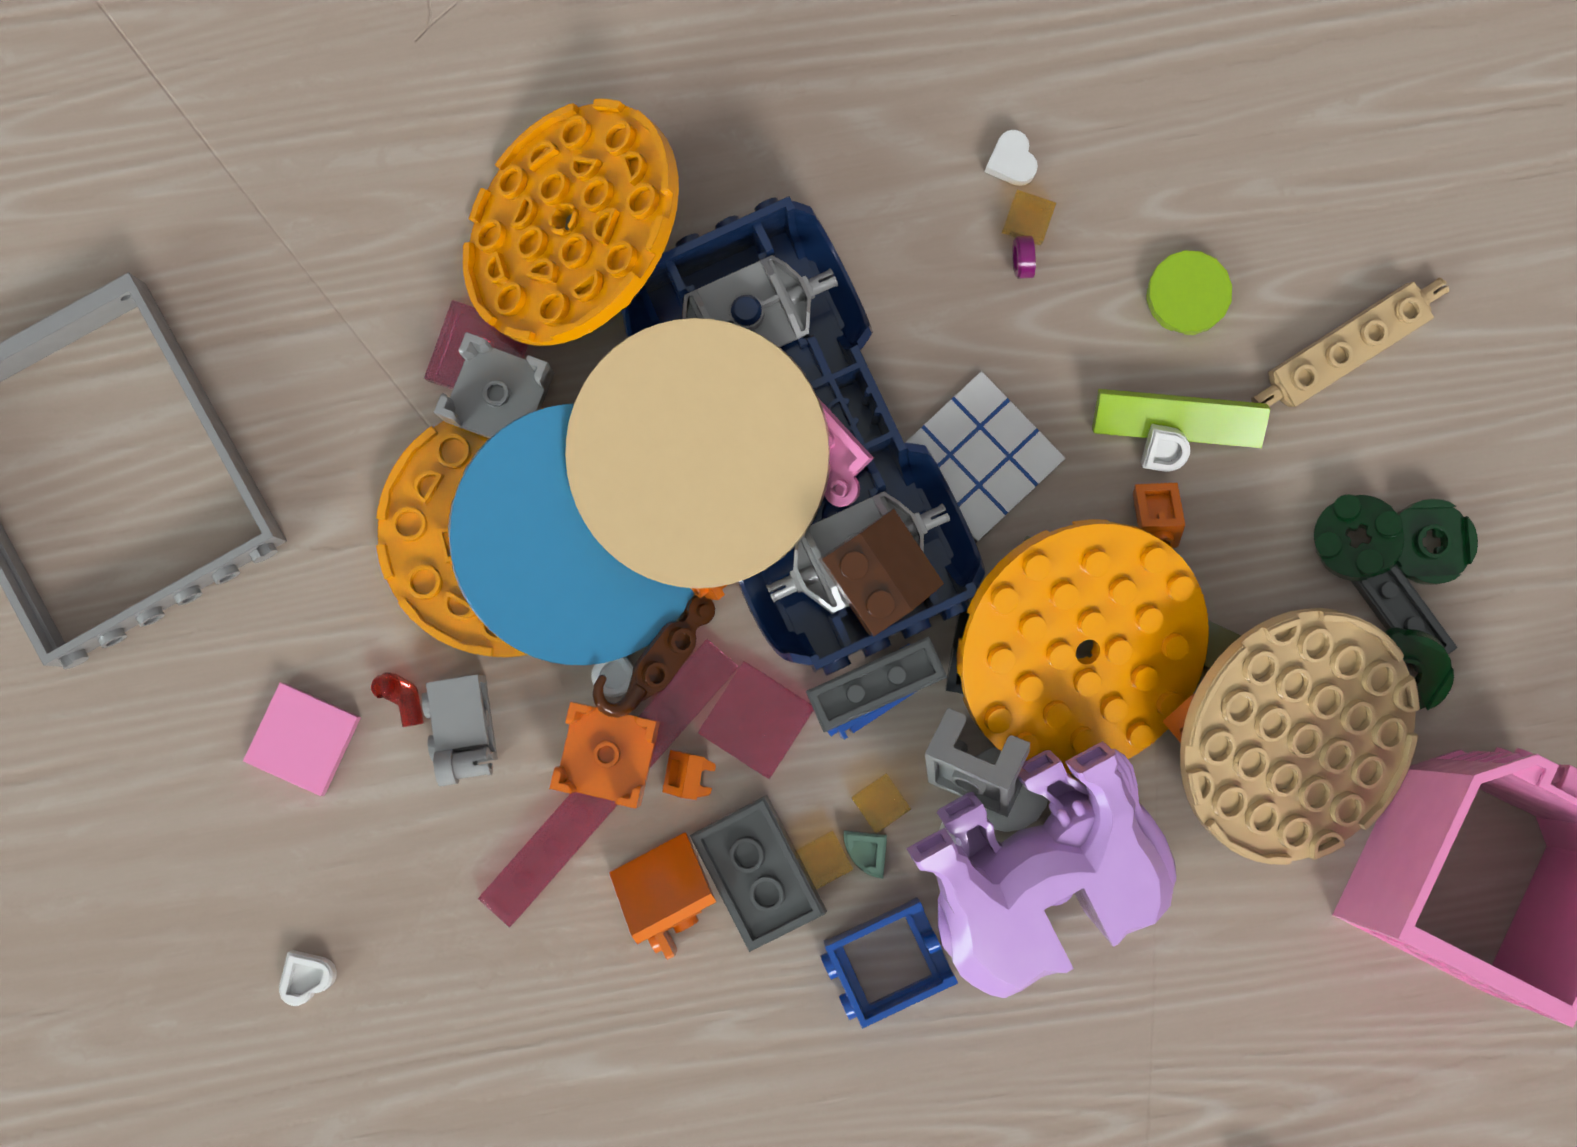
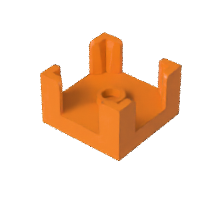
(606, 755)

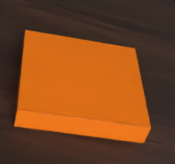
(661, 888)

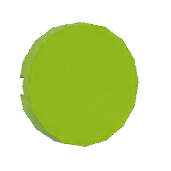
(1189, 292)

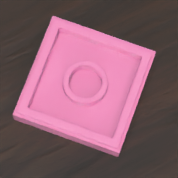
(302, 739)

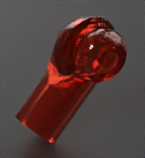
(402, 693)

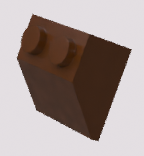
(881, 573)

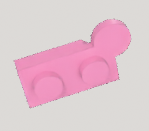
(846, 460)

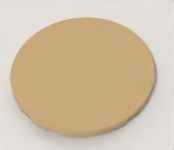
(697, 453)
(1299, 735)

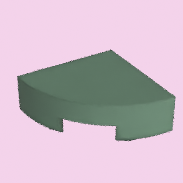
(867, 851)

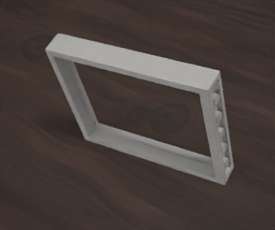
(52, 335)

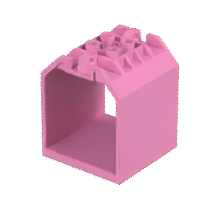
(1409, 849)

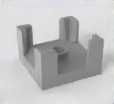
(493, 388)
(962, 773)

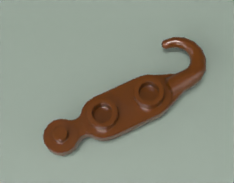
(659, 660)

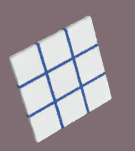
(986, 453)

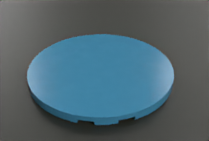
(534, 563)

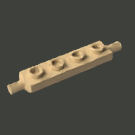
(1351, 344)

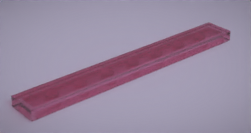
(583, 814)

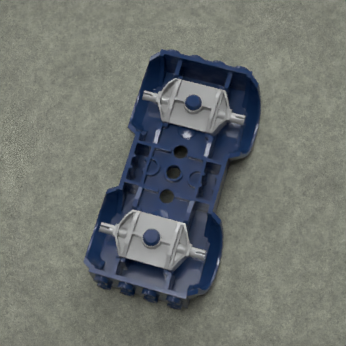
(789, 285)

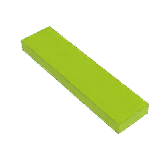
(1198, 418)

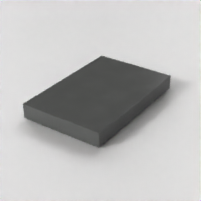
(758, 873)

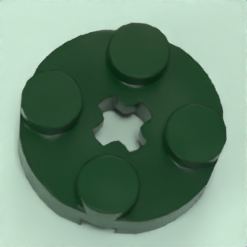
(1350, 514)
(1457, 540)
(1430, 662)

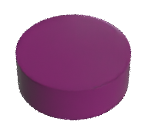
(1024, 257)

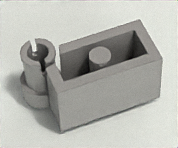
(460, 728)

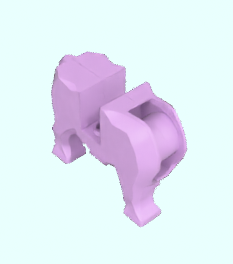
(1090, 845)

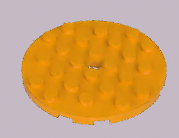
(623, 194)
(415, 539)
(1074, 587)

